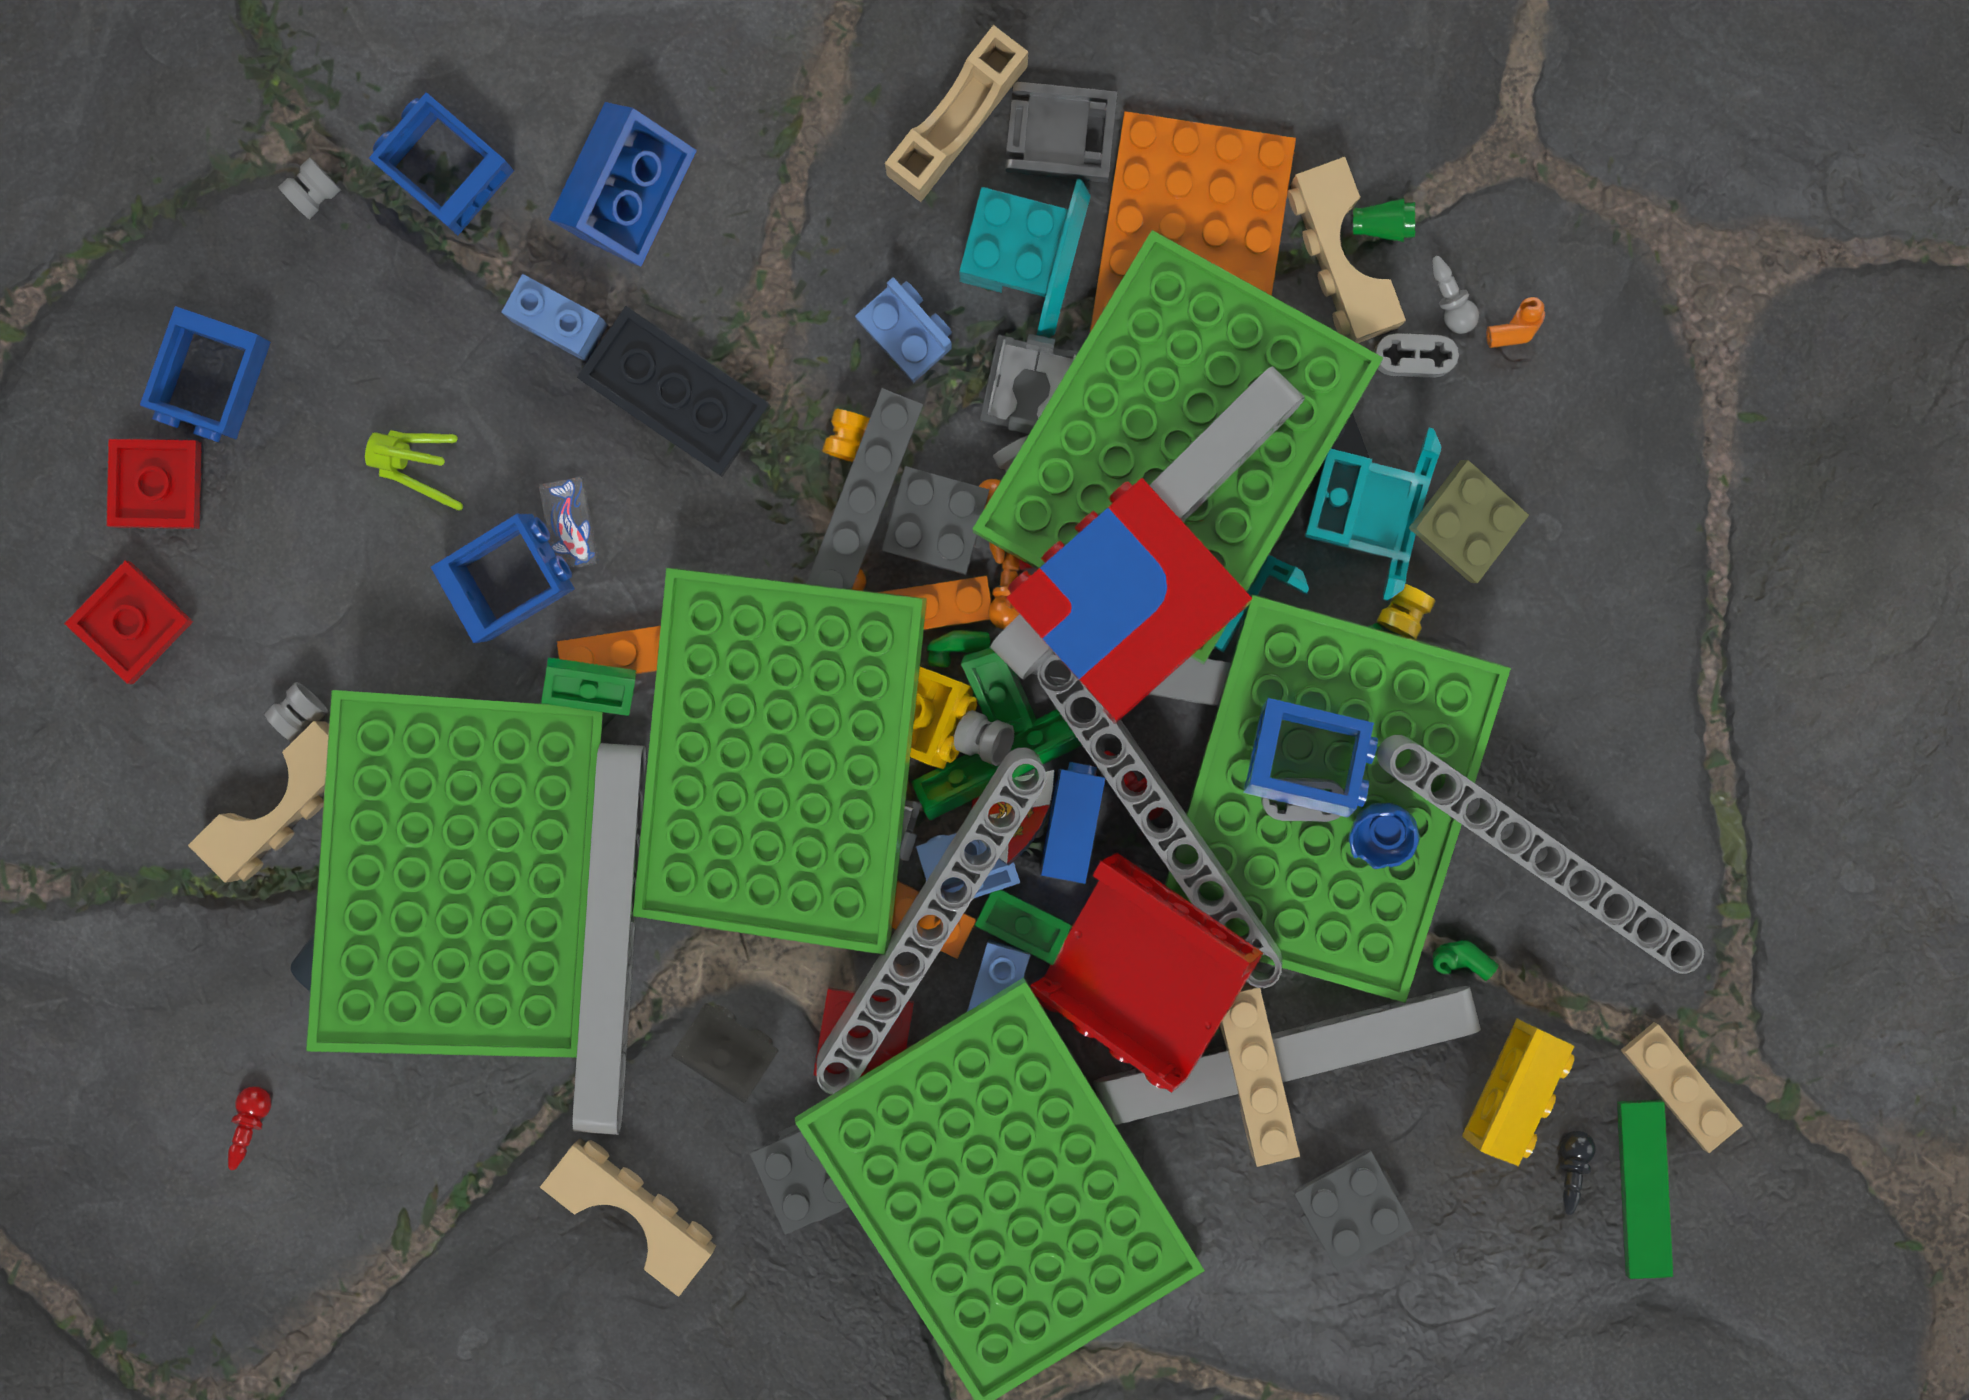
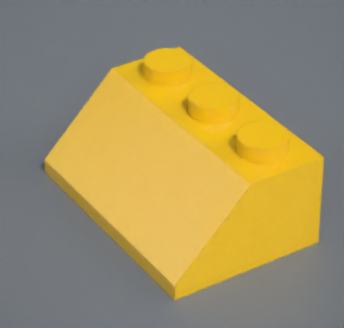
(1519, 1093)

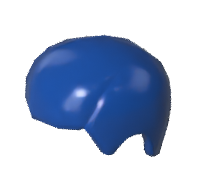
(1384, 835)

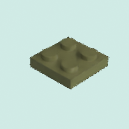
(1469, 521)

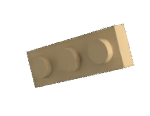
(1681, 1087)

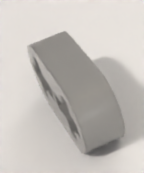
(1417, 344)
(1299, 813)

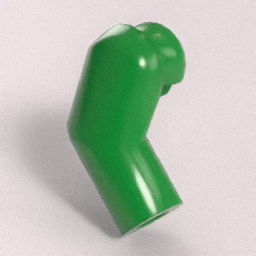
(955, 641)
(1461, 955)

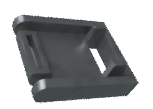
(1053, 131)

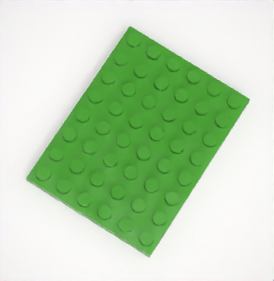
(1150, 381)
(779, 758)
(452, 876)
(1299, 877)
(1000, 1193)

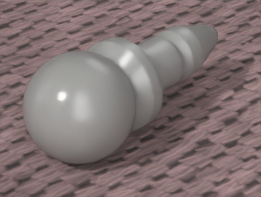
(1459, 314)

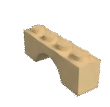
(972, 98)
(1363, 303)
(236, 843)
(1258, 1079)
(589, 1179)

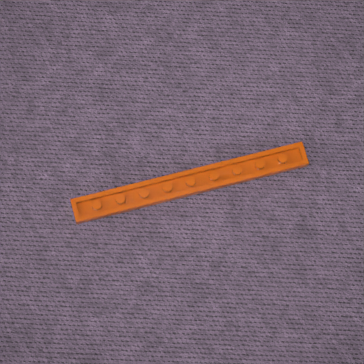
(637, 649)

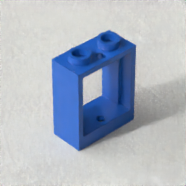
(472, 193)
(169, 363)
(466, 595)
(1258, 776)
(1072, 823)

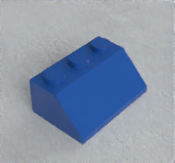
(623, 183)

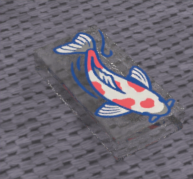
(569, 521)

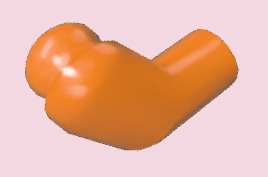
(1522, 326)

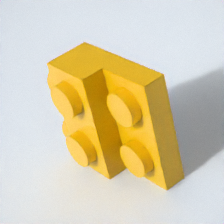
(938, 711)

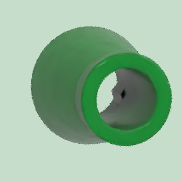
(1386, 220)

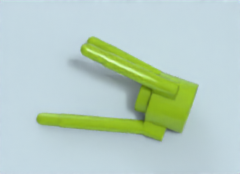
(392, 453)

